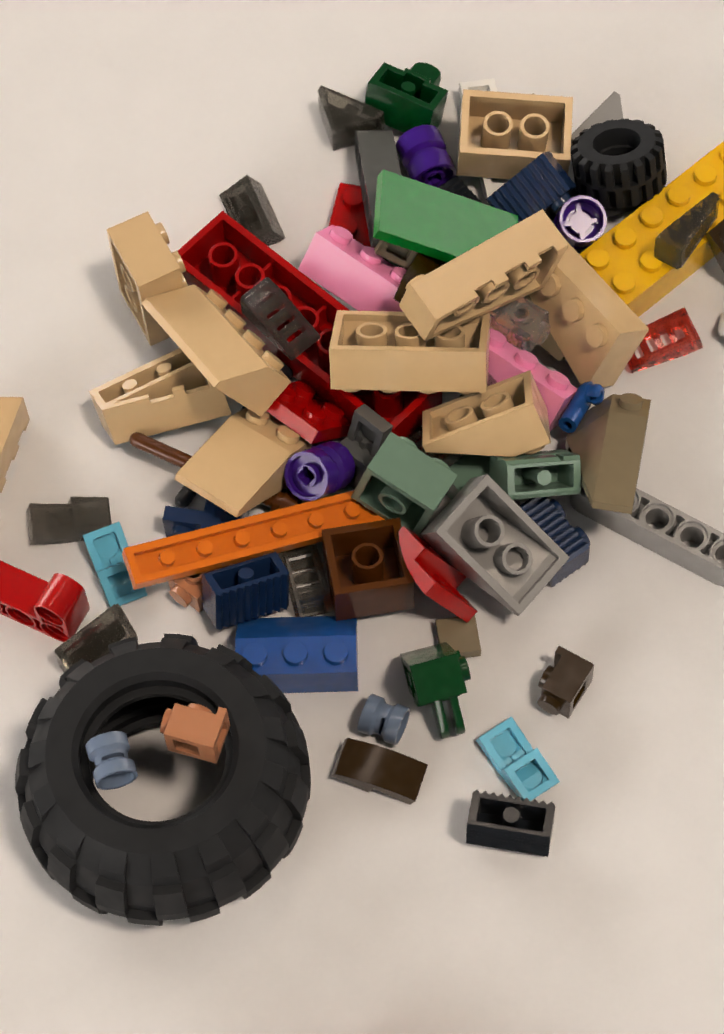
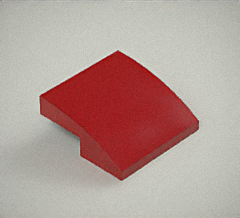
(434, 574)

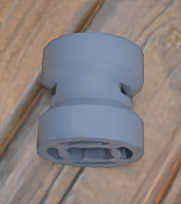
(383, 719)
(111, 760)

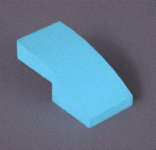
(105, 551)
(517, 761)

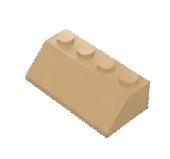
(220, 345)
(389, 355)

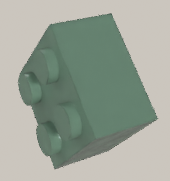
(404, 483)

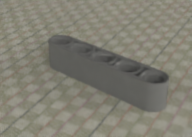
(373, 153)

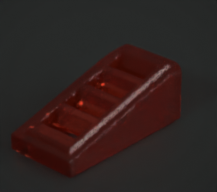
(677, 348)

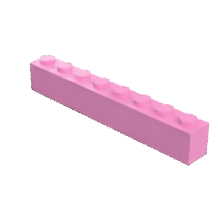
(371, 283)

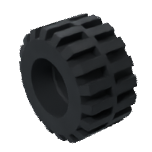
(619, 162)

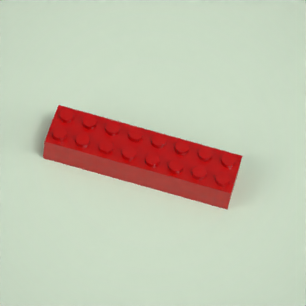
(235, 260)

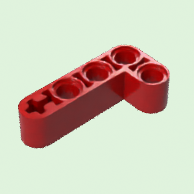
(47, 607)

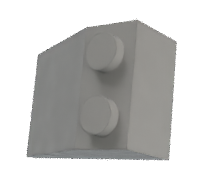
(495, 544)

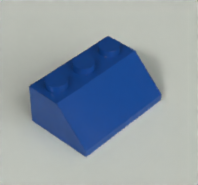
(302, 652)

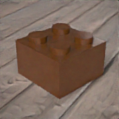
(367, 569)

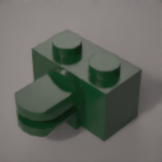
(407, 96)
(438, 676)

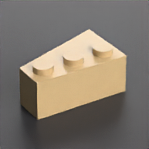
(157, 398)

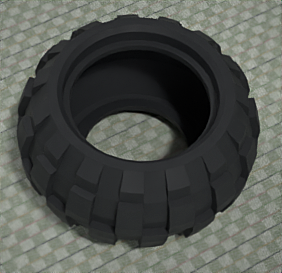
(179, 863)

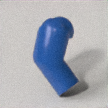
(583, 398)

